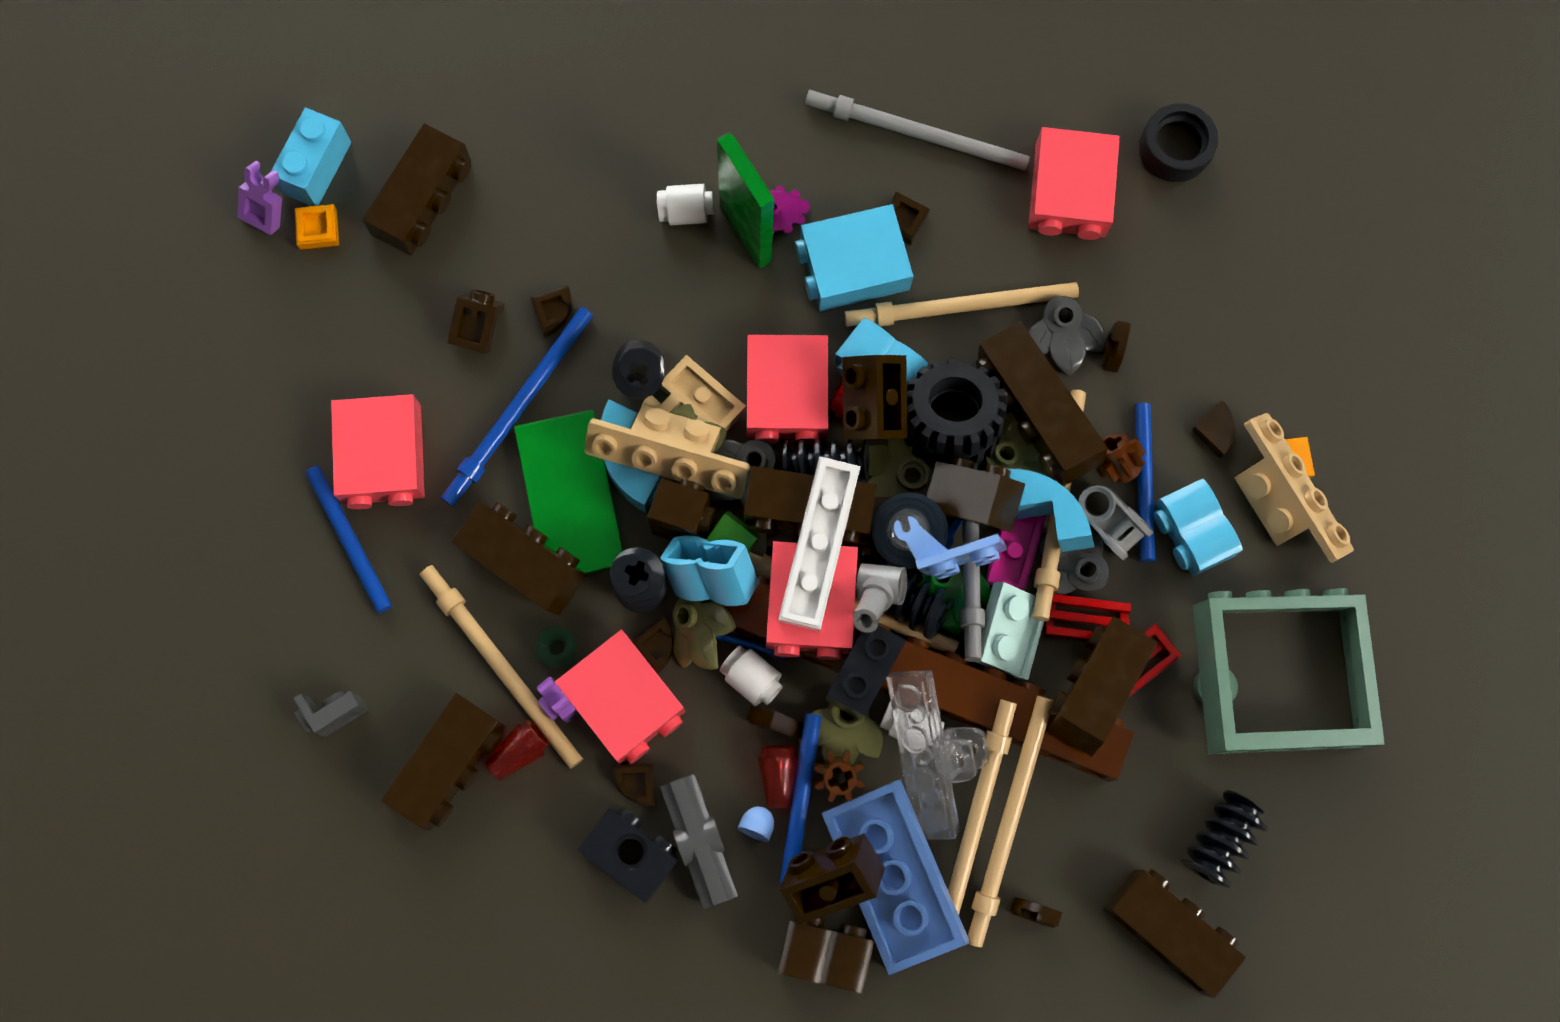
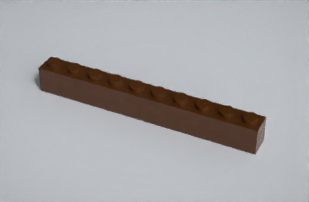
(961, 691)

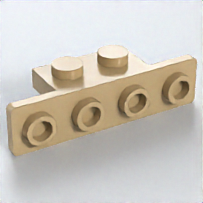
(669, 448)
(1285, 494)

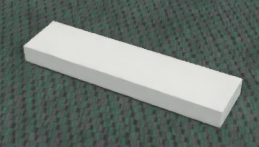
(819, 544)

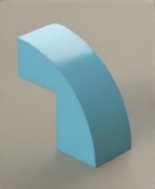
(633, 484)
(1048, 497)

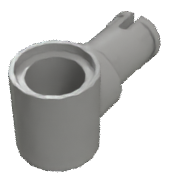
(877, 590)

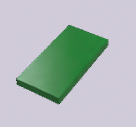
(745, 200)
(569, 490)

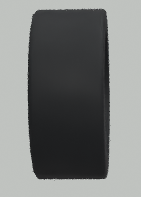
(1186, 116)

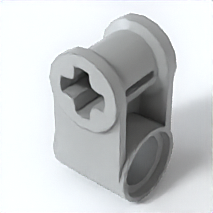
(1115, 521)

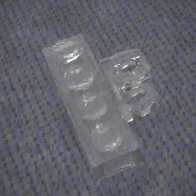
(932, 756)

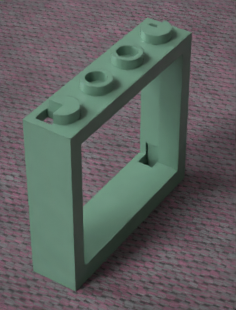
(1216, 684)

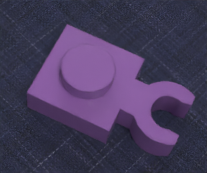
(256, 200)
(555, 701)

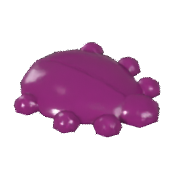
(788, 209)

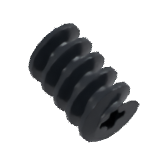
(635, 384)
(806, 461)
(633, 565)
(921, 606)
(1225, 838)

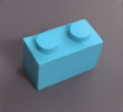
(311, 157)

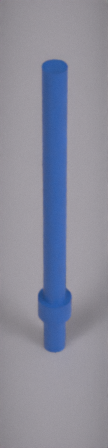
(472, 468)

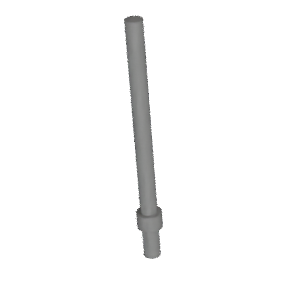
(845, 108)
(972, 616)

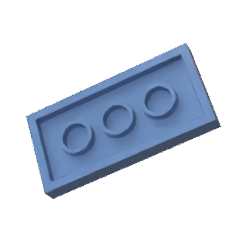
(913, 909)

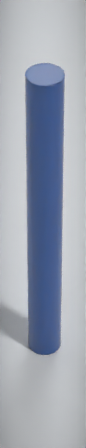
(1145, 493)
(348, 539)
(801, 790)

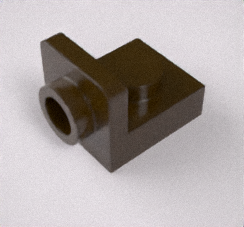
(475, 320)

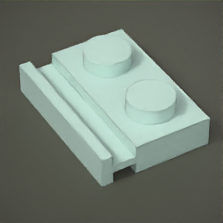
(1010, 631)

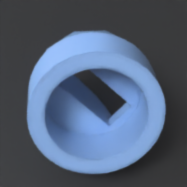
(757, 824)

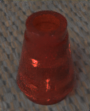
(517, 750)
(778, 774)

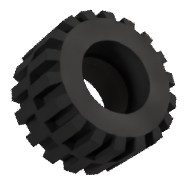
(960, 388)

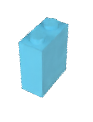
(854, 258)

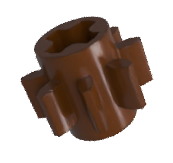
(1122, 459)
(832, 784)

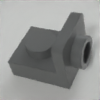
(336, 712)

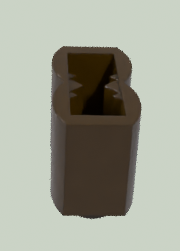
(827, 955)

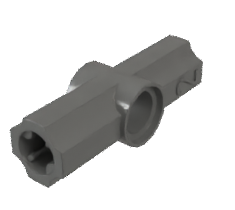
(698, 841)

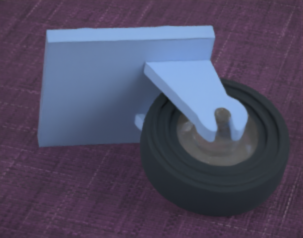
(913, 534)

